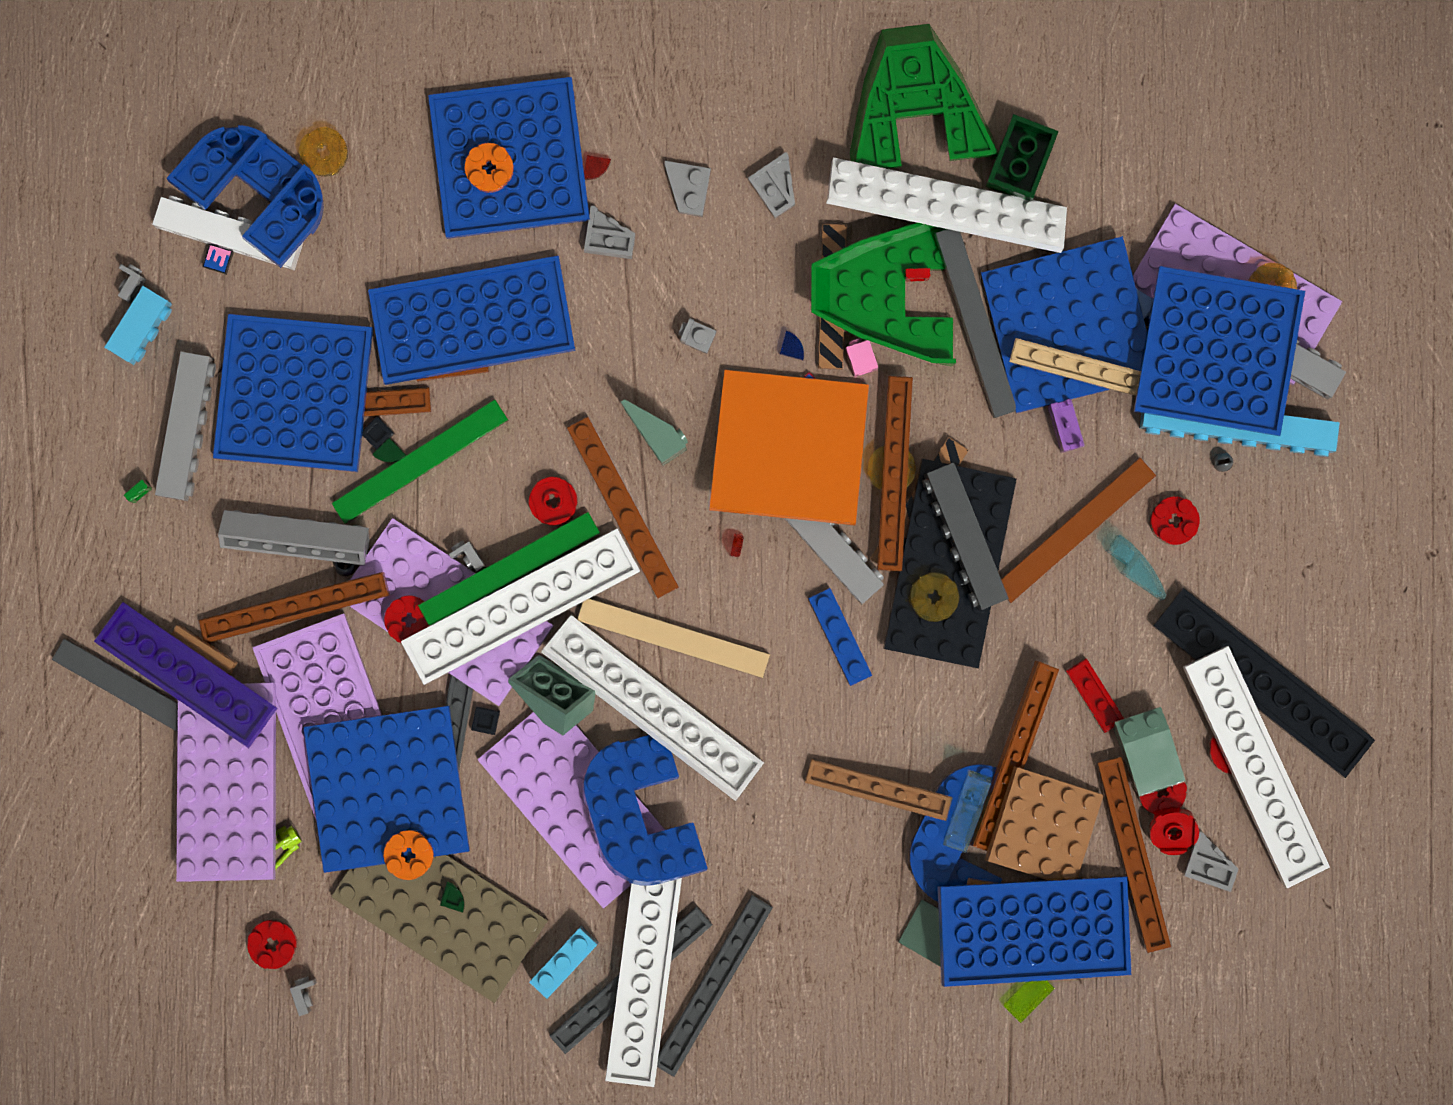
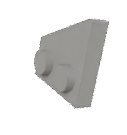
(774, 185)
(689, 187)
(608, 237)
(1210, 865)

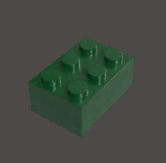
(1022, 158)

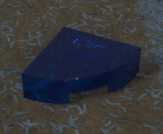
(792, 347)

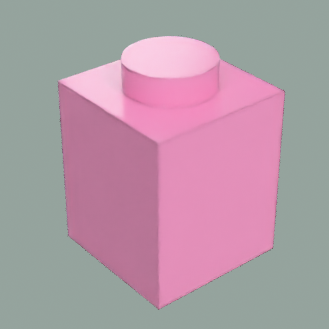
(861, 357)

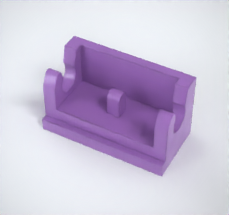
(1066, 425)

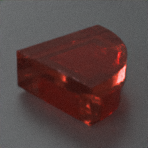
(595, 167)
(737, 545)

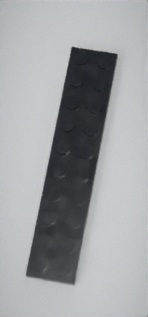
(1272, 687)

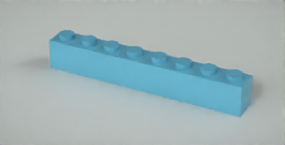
(1296, 433)

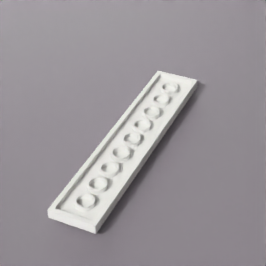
(946, 205)
(520, 606)
(652, 707)
(1256, 767)
(643, 983)

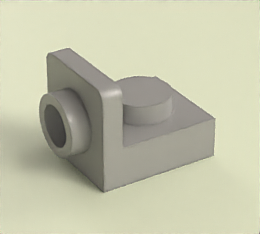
(130, 287)
(696, 335)
(472, 558)
(301, 999)

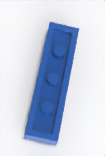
(840, 637)

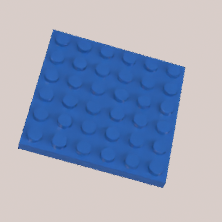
(541, 136)
(1072, 303)
(1219, 351)
(293, 393)
(385, 779)

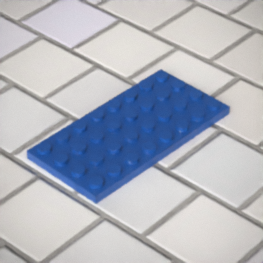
(471, 320)
(1034, 931)

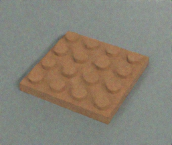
(1043, 826)

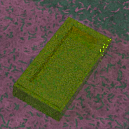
(1027, 998)

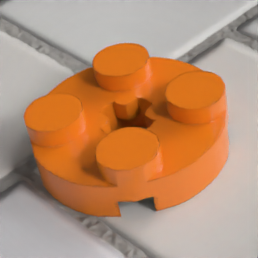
(497, 156)
(419, 846)

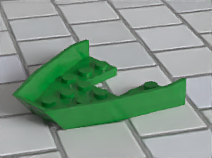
(911, 79)
(865, 292)

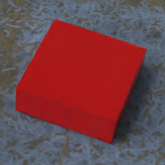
(919, 274)

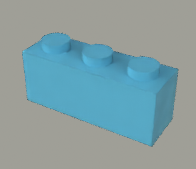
(139, 326)
(564, 962)

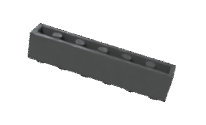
(965, 537)

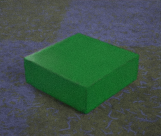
(138, 491)

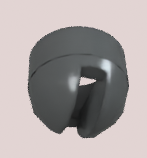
(1223, 467)

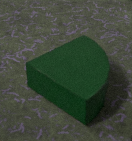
(389, 452)
(453, 898)

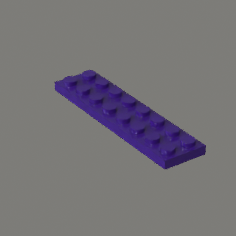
(185, 675)

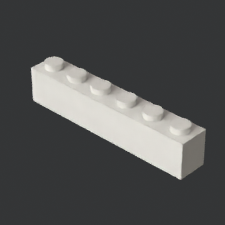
(210, 228)

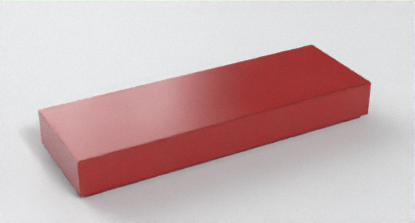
(1094, 695)

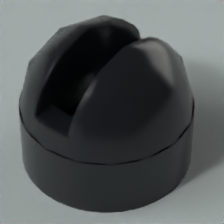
(339, 567)

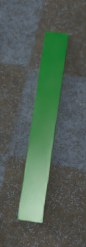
(420, 461)
(508, 569)

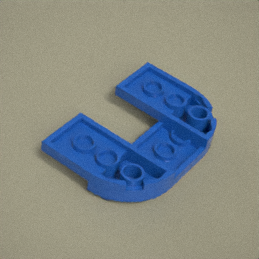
(248, 154)
(618, 820)
(930, 859)

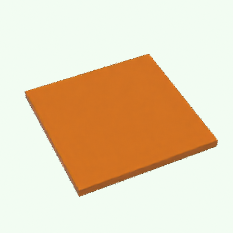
(789, 447)

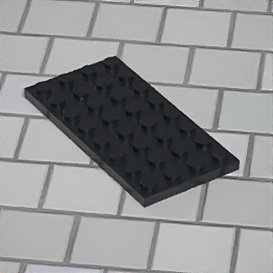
(927, 551)

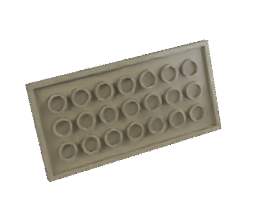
(473, 946)

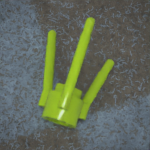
(288, 839)

